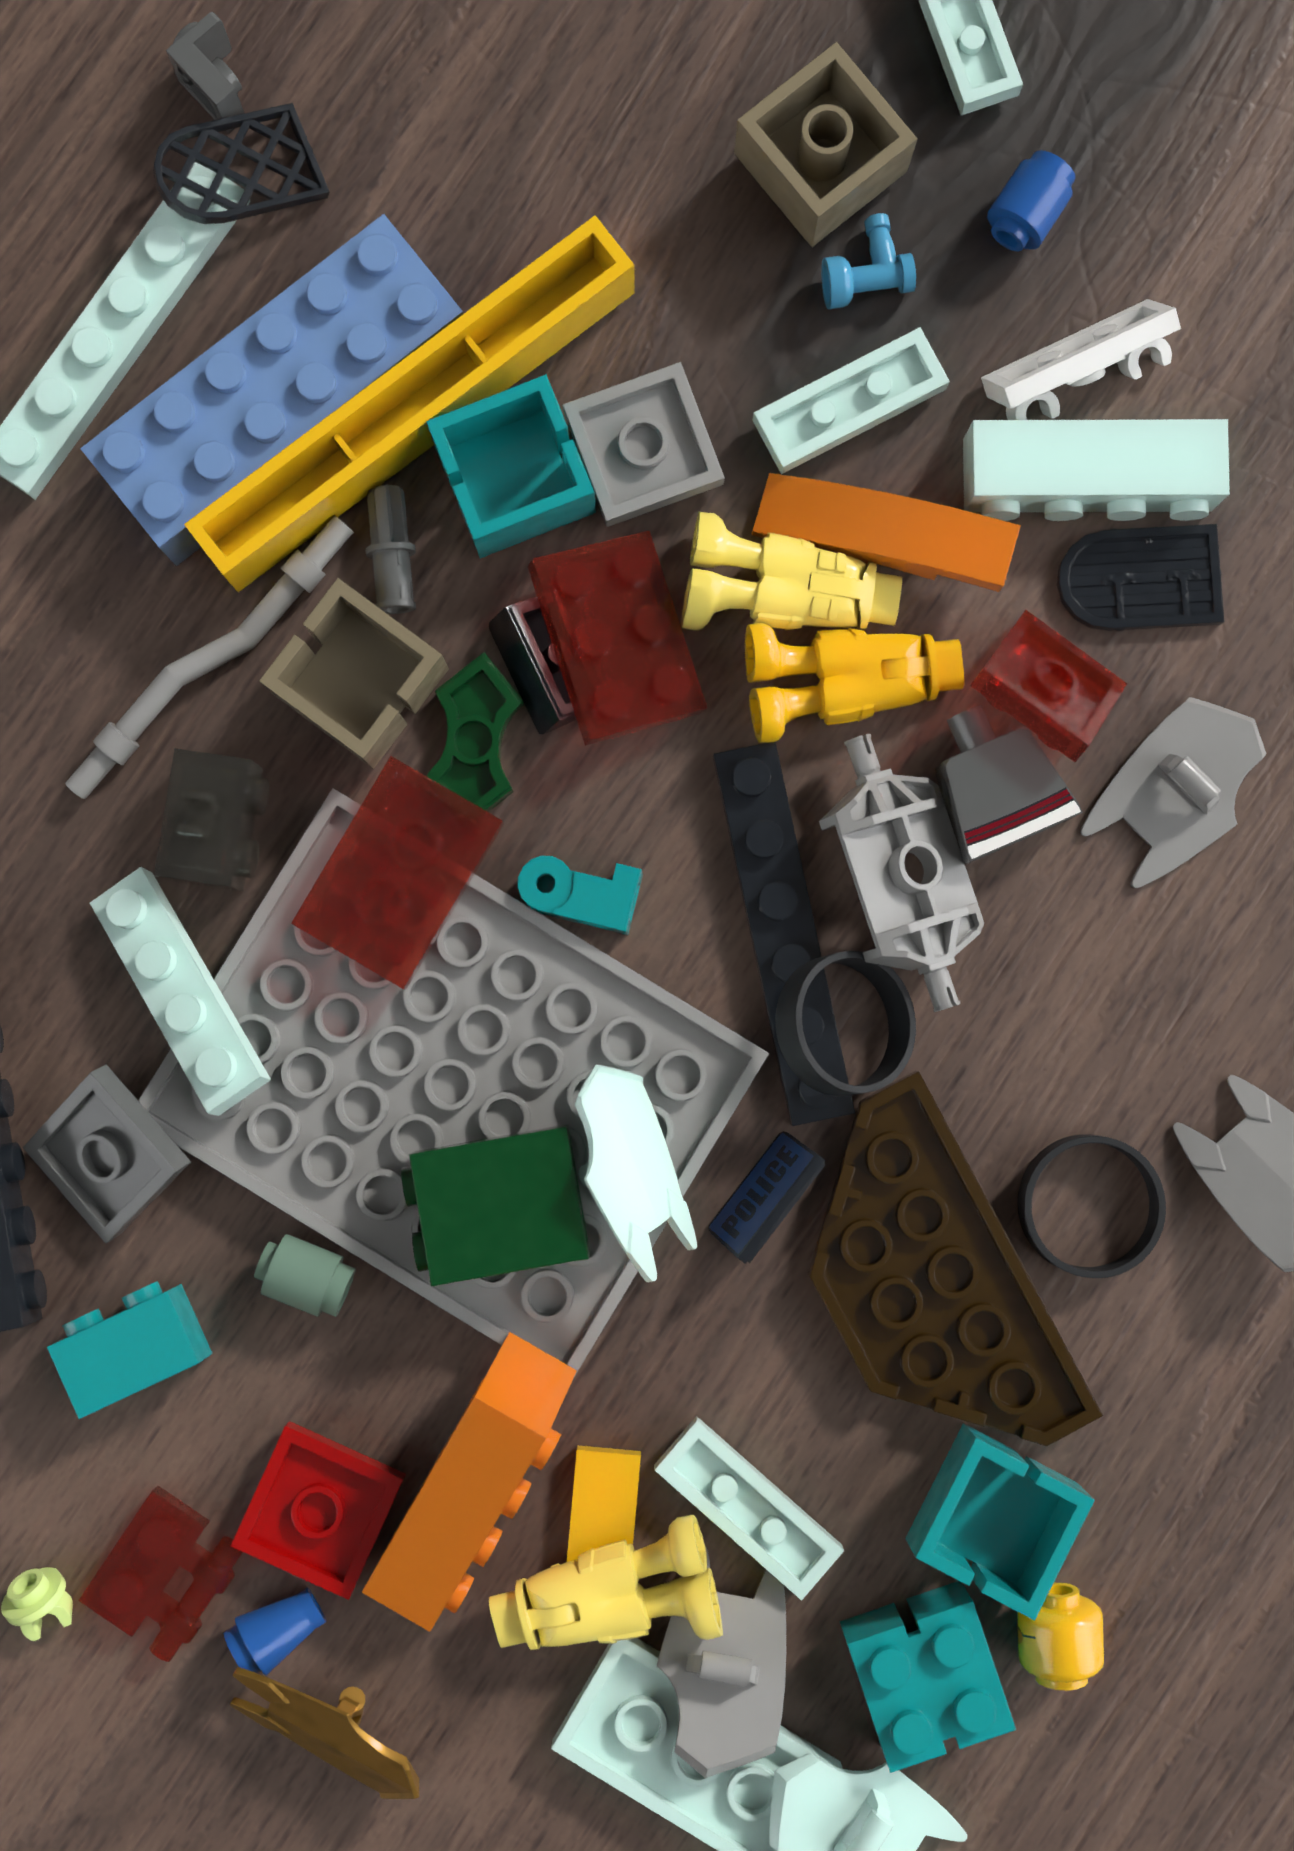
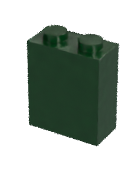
(496, 1205)

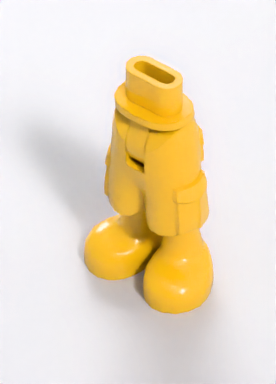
(855, 673)

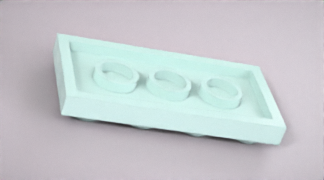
(627, 1736)

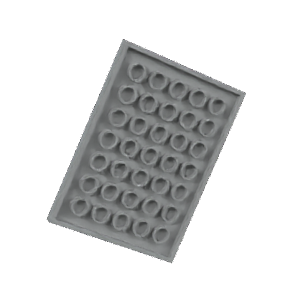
(472, 1051)

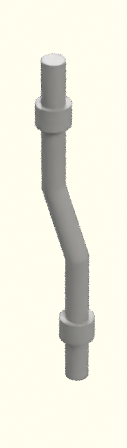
(118, 740)

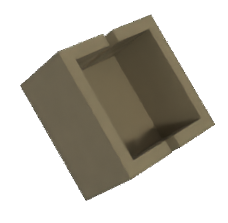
(359, 675)

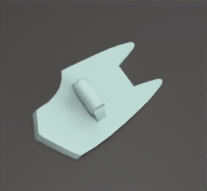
(630, 1165)
(851, 1810)

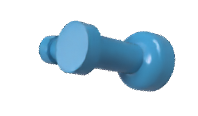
(886, 271)

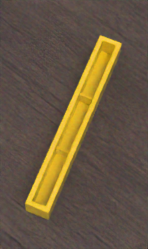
(387, 420)

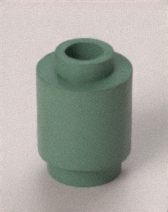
(304, 1276)

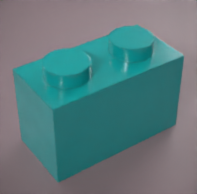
(129, 1350)

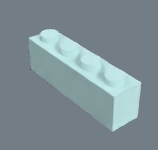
(1096, 468)

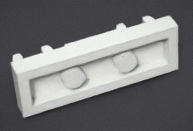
(1083, 358)

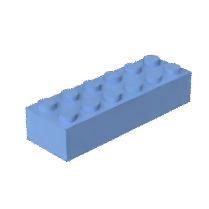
(270, 382)

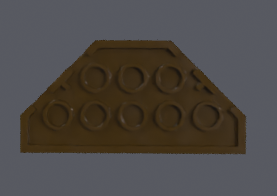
(933, 1283)

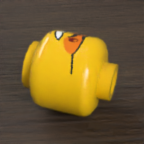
(1063, 1641)

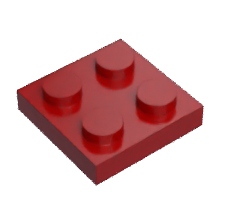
(318, 1510)

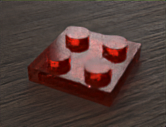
(1049, 686)

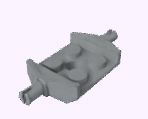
(908, 920)

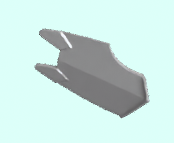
(1181, 785)
(1252, 1170)
(730, 1684)

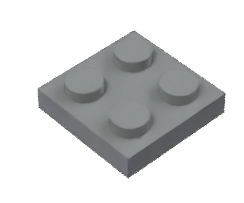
(643, 444)

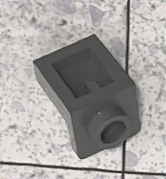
(200, 67)

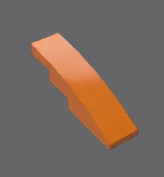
(889, 529)

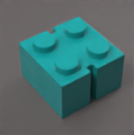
(510, 468)
(1002, 1516)
(927, 1680)

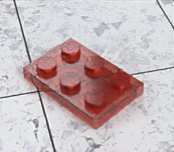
(616, 637)
(398, 873)

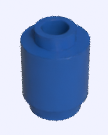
(1031, 201)

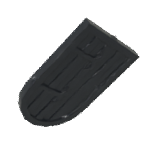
(1144, 578)

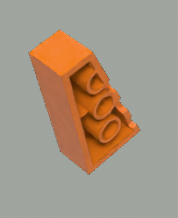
(473, 1485)

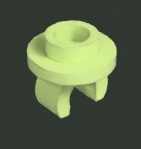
(34, 1596)

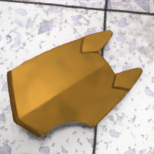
(330, 1733)

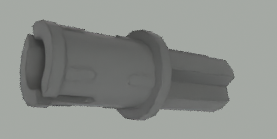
(390, 549)

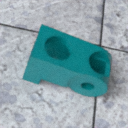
(580, 897)

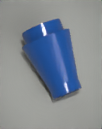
(273, 1631)

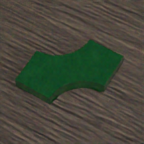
(477, 713)

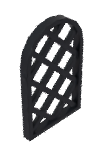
(317, 190)

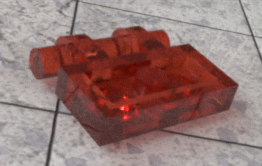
(145, 1561)

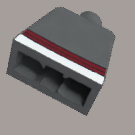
(999, 787)

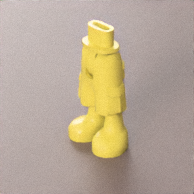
(795, 582)
(602, 1597)

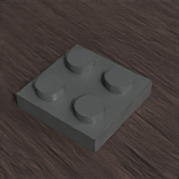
(106, 1153)

